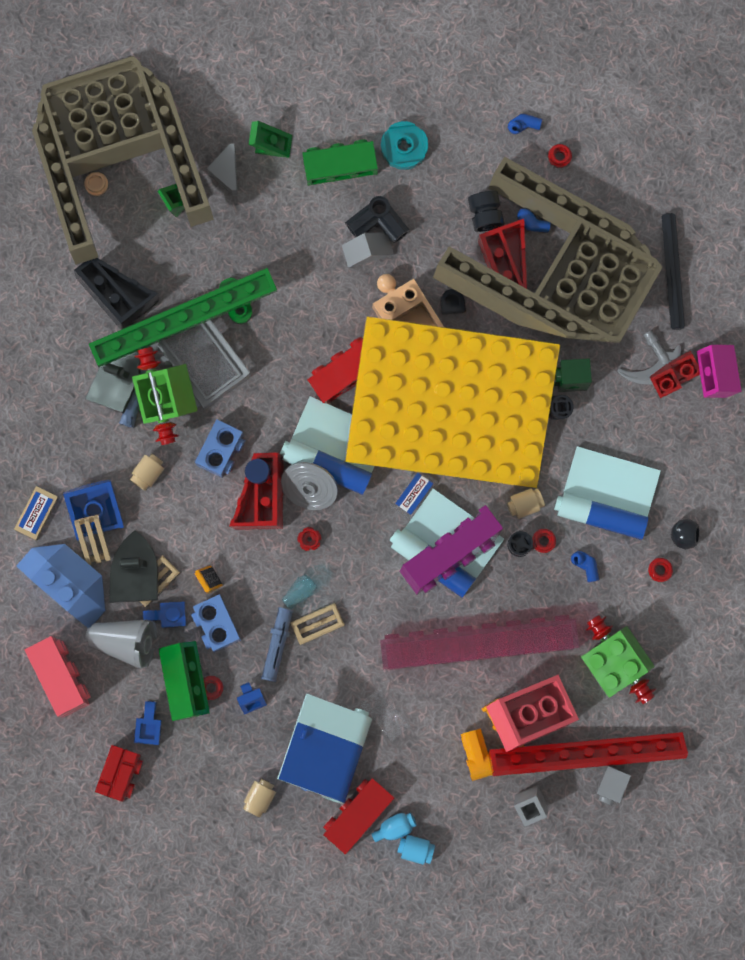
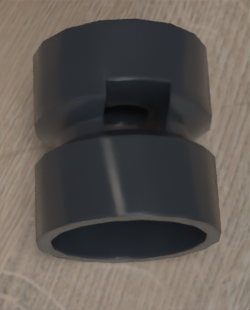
(486, 211)

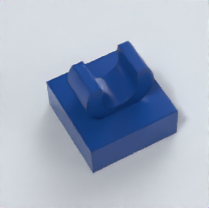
(250, 699)

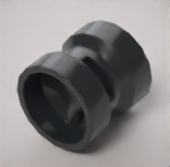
(556, 411)
(523, 543)

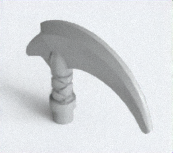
(643, 377)

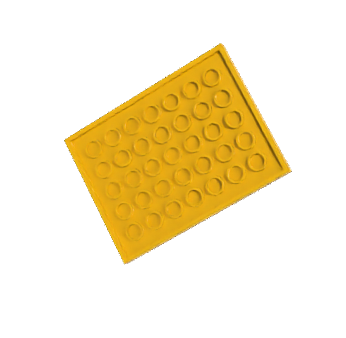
(452, 402)

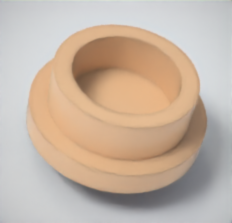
(96, 183)

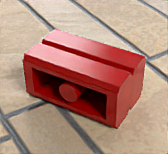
(118, 773)

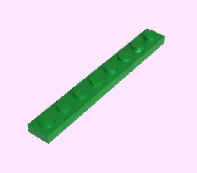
(182, 317)

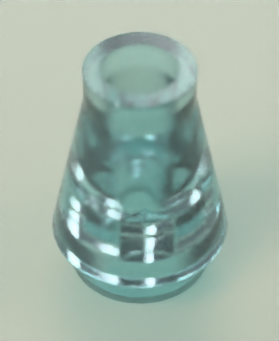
(299, 591)

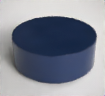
(257, 471)

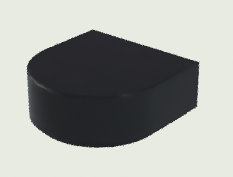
(452, 302)

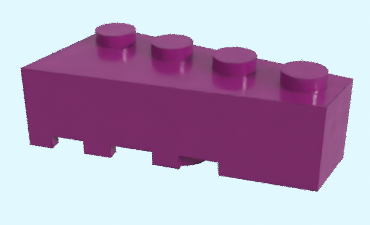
(452, 551)

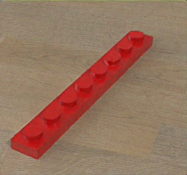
(588, 754)

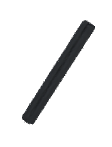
(673, 271)

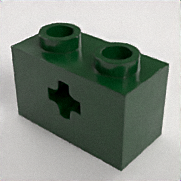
(573, 375)

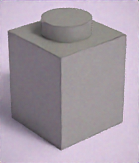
(612, 785)
(531, 806)

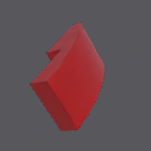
(675, 373)

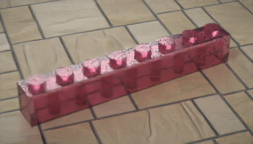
(479, 644)

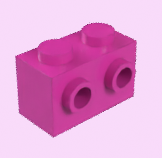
(720, 368)

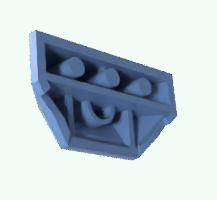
(66, 580)

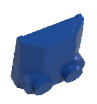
(93, 500)

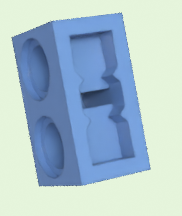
(214, 447)
(221, 621)

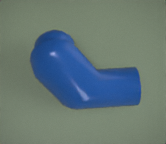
(522, 122)
(532, 222)
(586, 563)

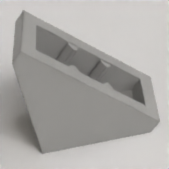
(224, 169)
(367, 248)

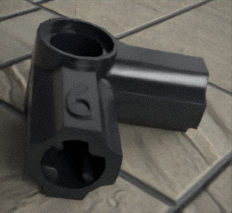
(368, 219)

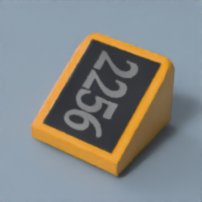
(208, 579)

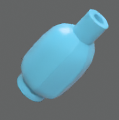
(395, 827)

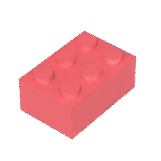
(58, 676)
(532, 713)

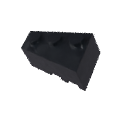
(115, 293)

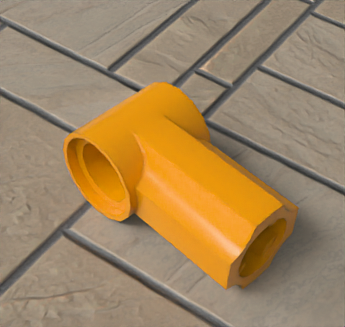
(477, 754)

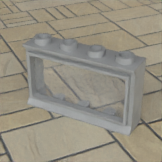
(209, 360)

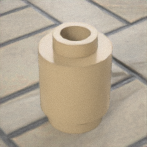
(147, 471)
(525, 503)
(259, 798)

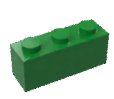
(340, 162)
(184, 680)

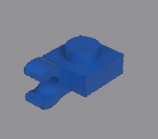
(170, 614)
(148, 728)

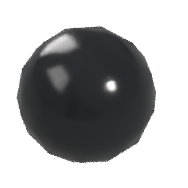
(685, 534)

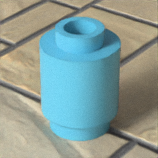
(416, 849)

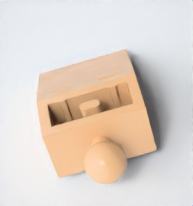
(407, 310)

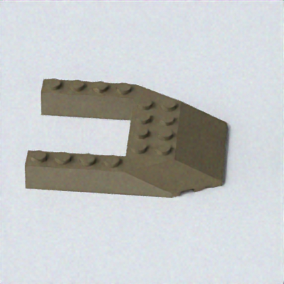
(104, 121)
(591, 283)

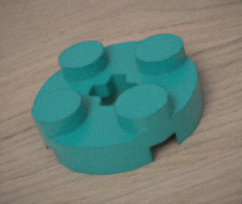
(397, 157)

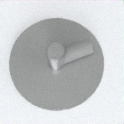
(309, 486)

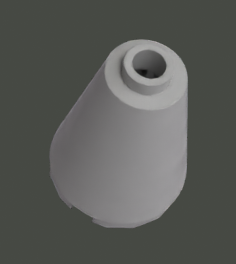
(124, 640)

